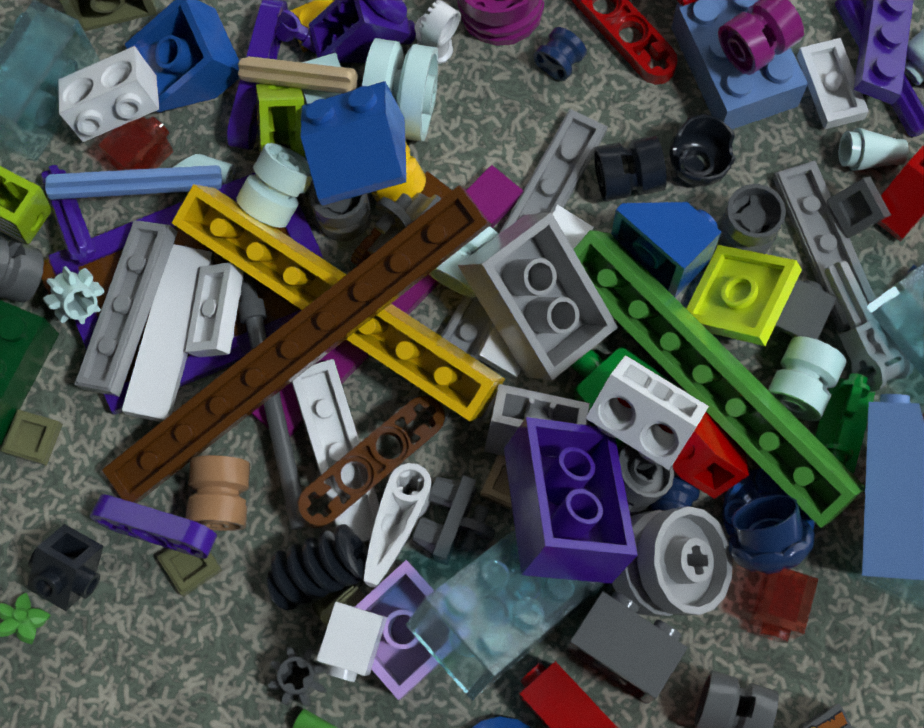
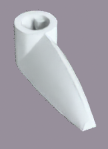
(396, 518)

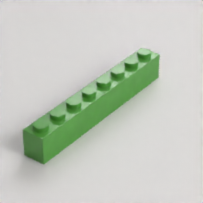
(719, 380)

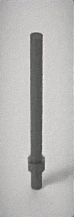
(252, 313)

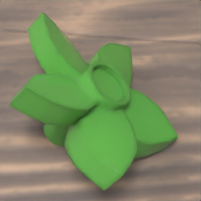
(22, 619)

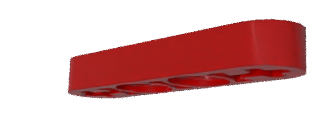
(628, 16)

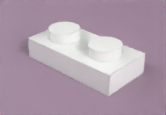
(832, 83)
(214, 310)

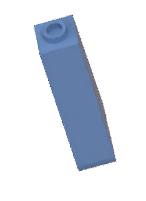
(894, 490)

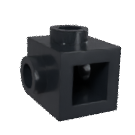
(65, 567)

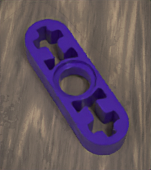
(153, 526)

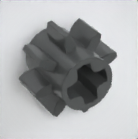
(310, 682)

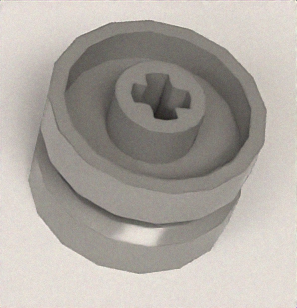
(679, 563)

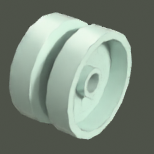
(409, 80)

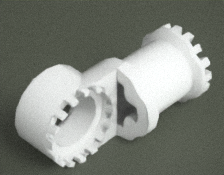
(438, 28)

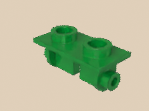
(846, 419)

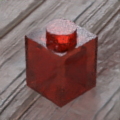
(137, 145)
(784, 604)

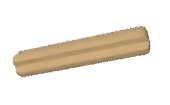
(297, 74)

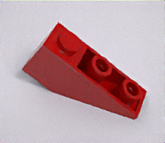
(709, 458)

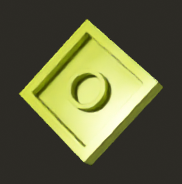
(743, 293)

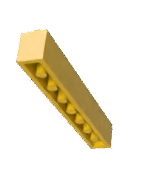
(303, 276)

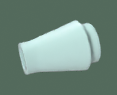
(870, 150)

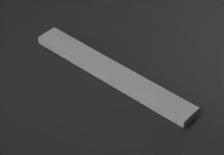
(548, 186)

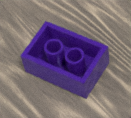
(568, 502)

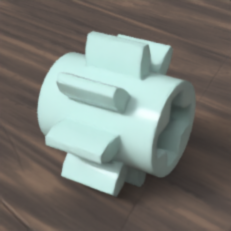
(73, 295)

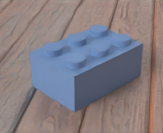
(726, 90)

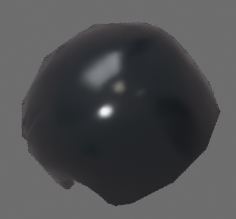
(707, 138)

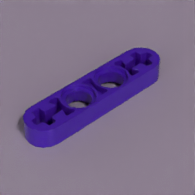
(263, 44)

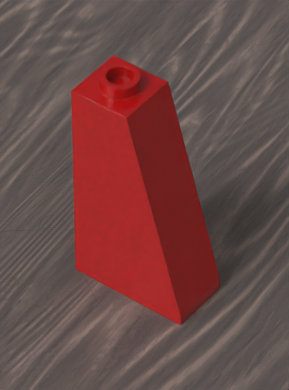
(560, 700)

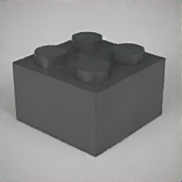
(627, 646)

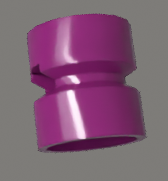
(756, 36)

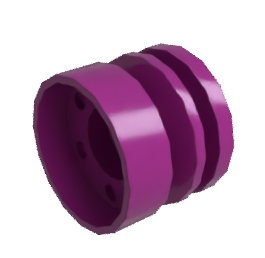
(501, 21)

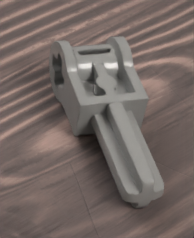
(867, 341)

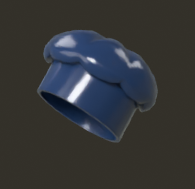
(770, 535)

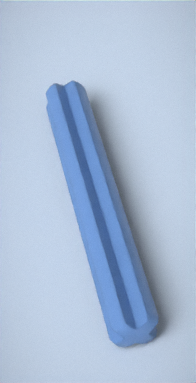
(131, 182)

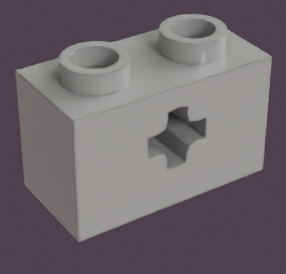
(516, 404)

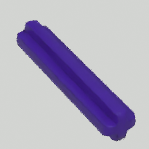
(71, 223)

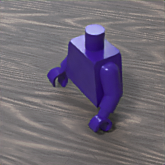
(350, 28)

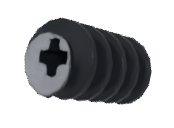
(316, 567)

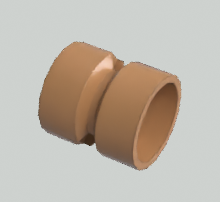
(218, 487)

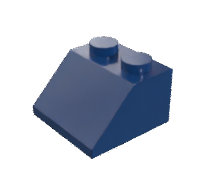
(187, 54)
(354, 143)
(667, 239)

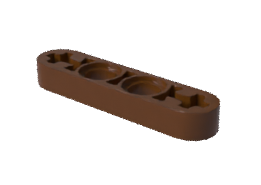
(368, 458)

